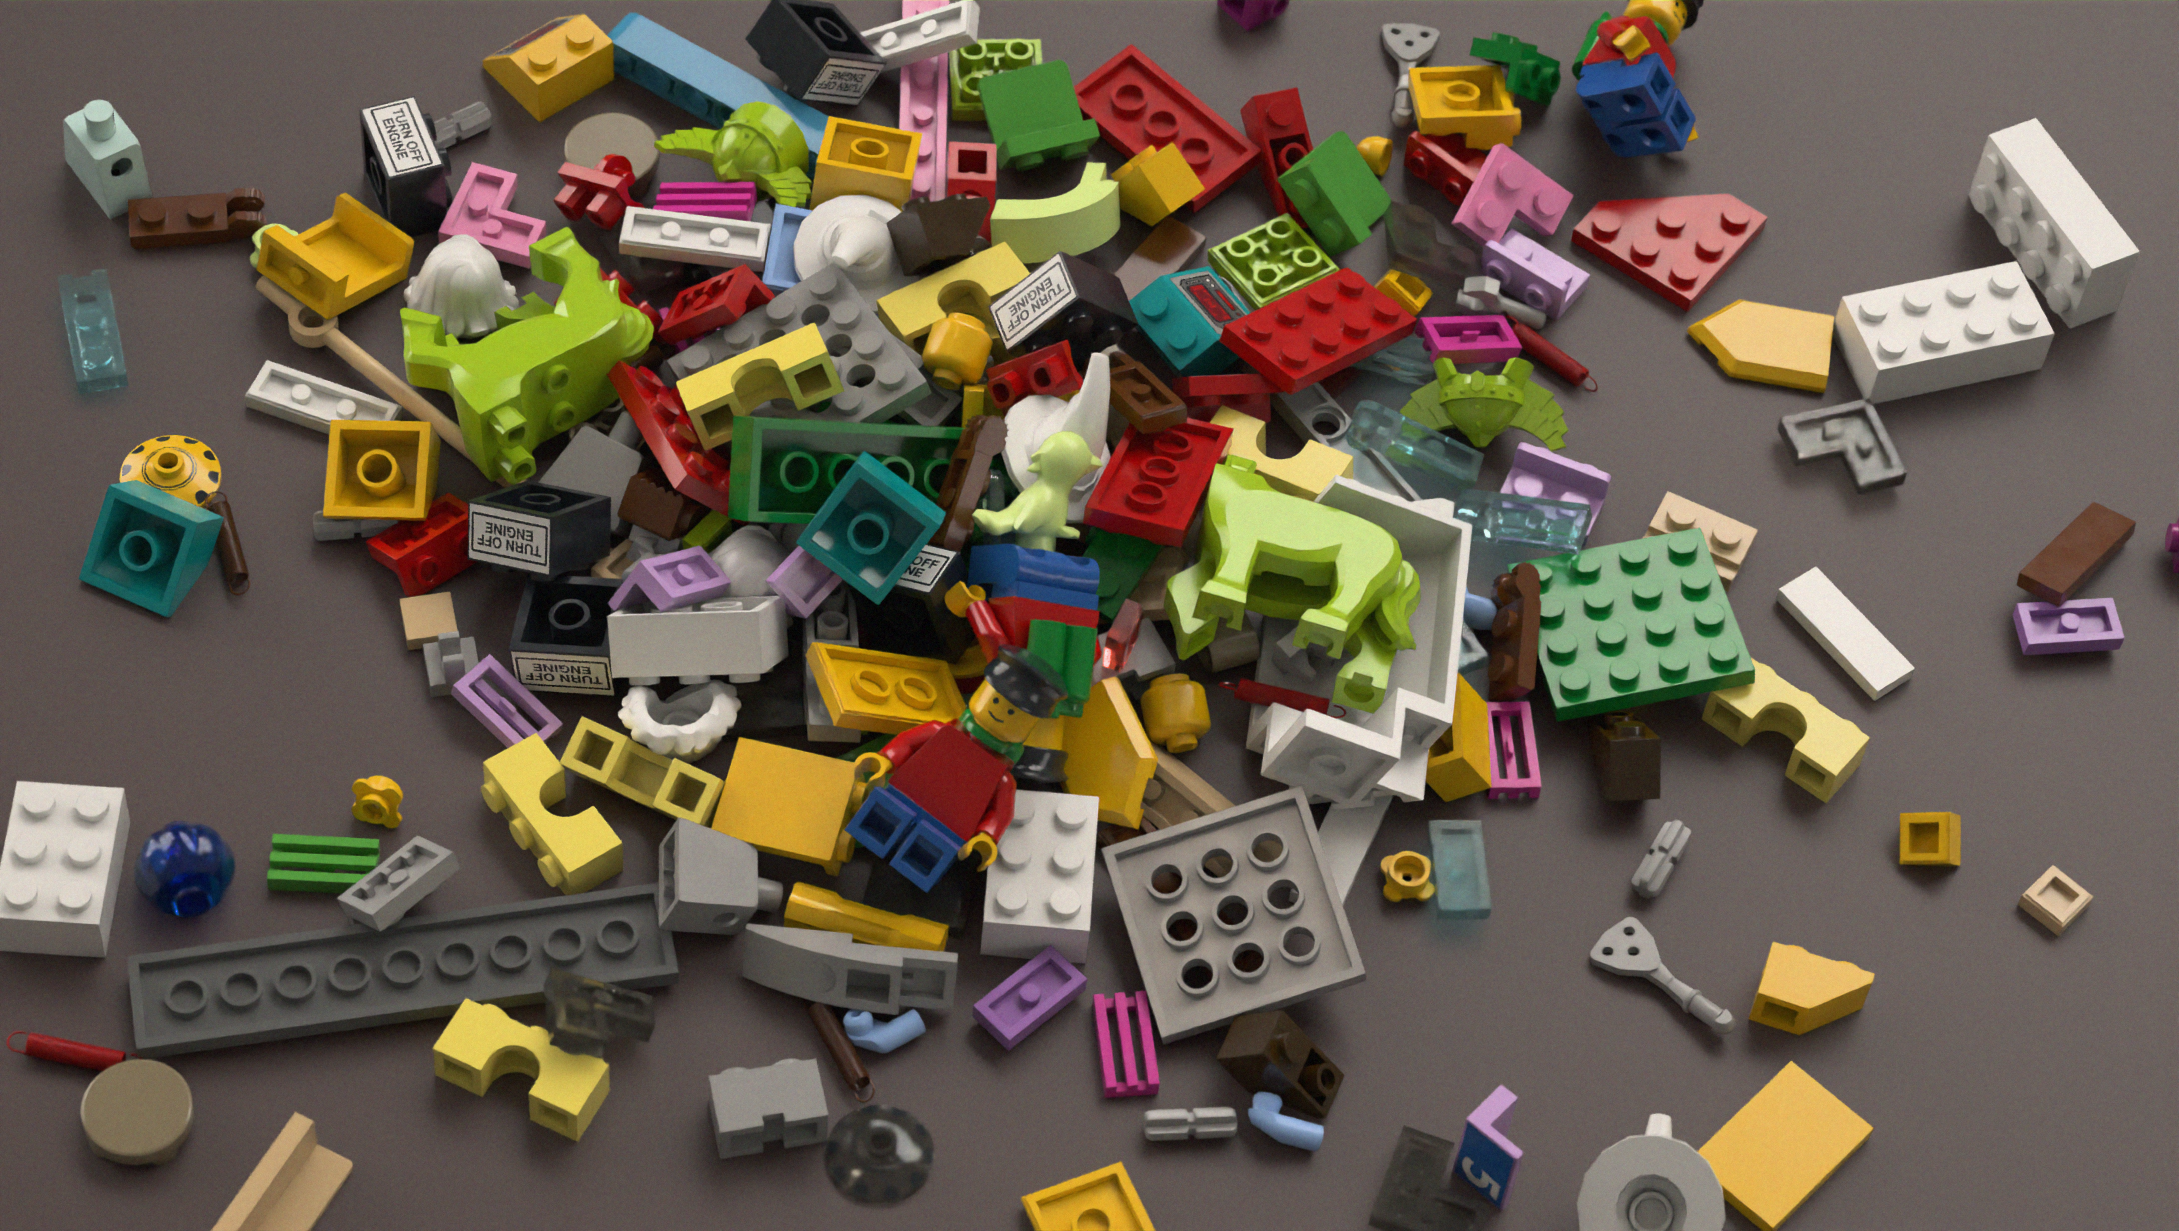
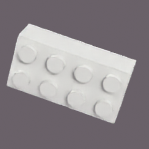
(2053, 223)
(1942, 332)

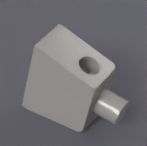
(602, 465)
(710, 881)

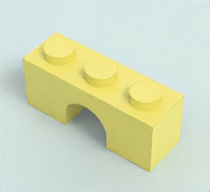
(956, 289)
(786, 367)
(1297, 476)
(1825, 744)
(641, 774)
(570, 850)
(487, 1044)

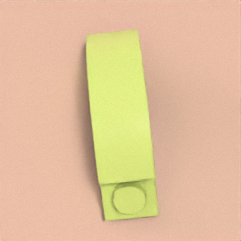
(1060, 223)

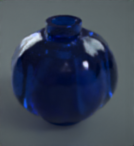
(184, 868)

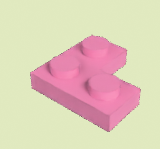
(1510, 188)
(483, 214)

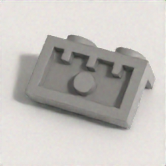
(398, 884)

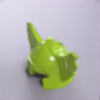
(752, 146)
(1488, 404)

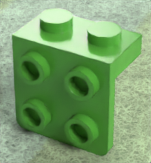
(1035, 116)
(1336, 193)

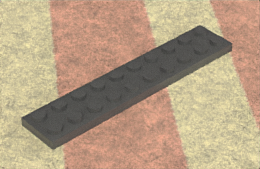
(403, 974)

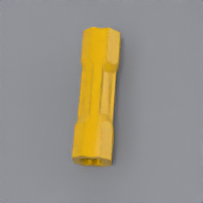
(827, 911)

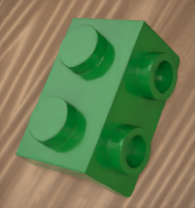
(1530, 72)
(1122, 567)

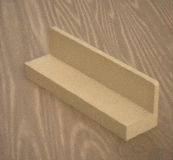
(1181, 796)
(289, 1184)

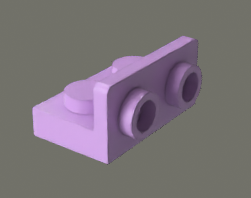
(1533, 273)
(1554, 477)

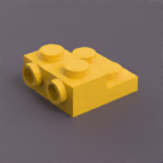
(1465, 102)

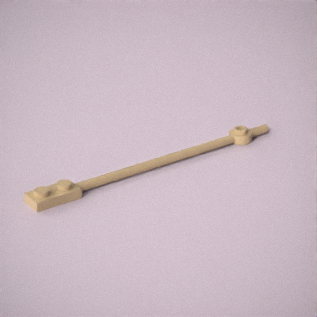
(303, 318)

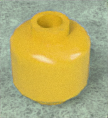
(957, 351)
(1175, 712)

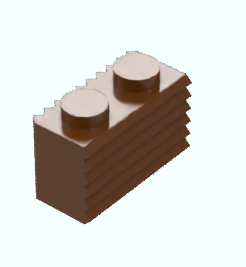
(658, 507)

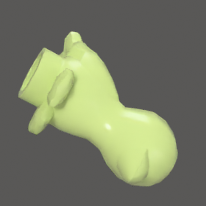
(1042, 508)

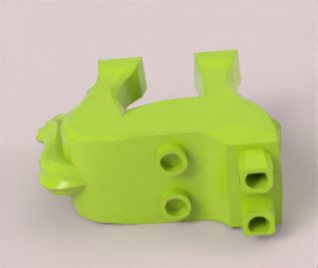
(539, 367)
(1301, 565)

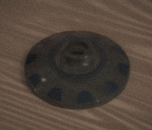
(880, 1174)

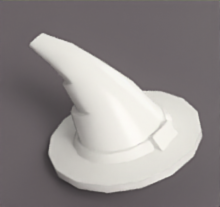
(856, 239)
(1043, 415)
(1651, 1186)

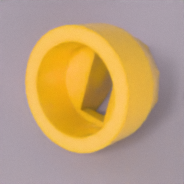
(1376, 153)

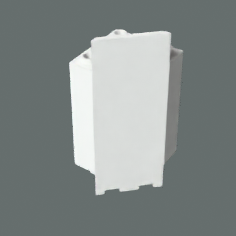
(1384, 751)

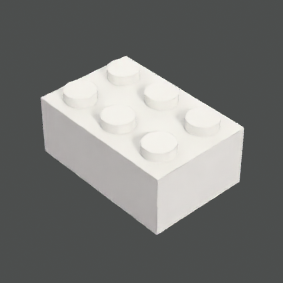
(699, 640)
(62, 868)
(1042, 878)

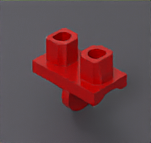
(597, 191)
(1037, 373)

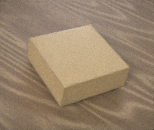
(426, 618)
(2055, 900)

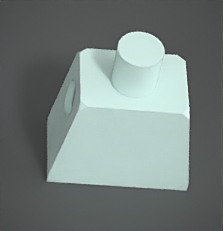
(99, 142)

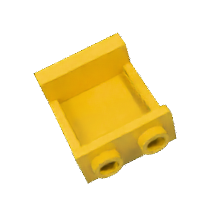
(338, 259)
(791, 803)

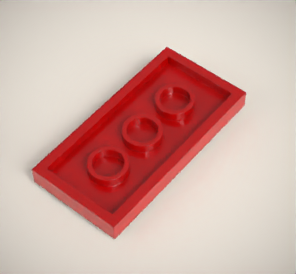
(1145, 106)
(1318, 330)
(672, 437)
(1158, 481)

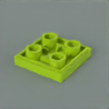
(984, 59)
(1271, 261)

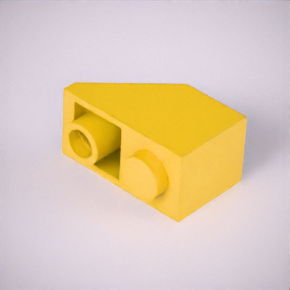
(1156, 183)
(1807, 990)

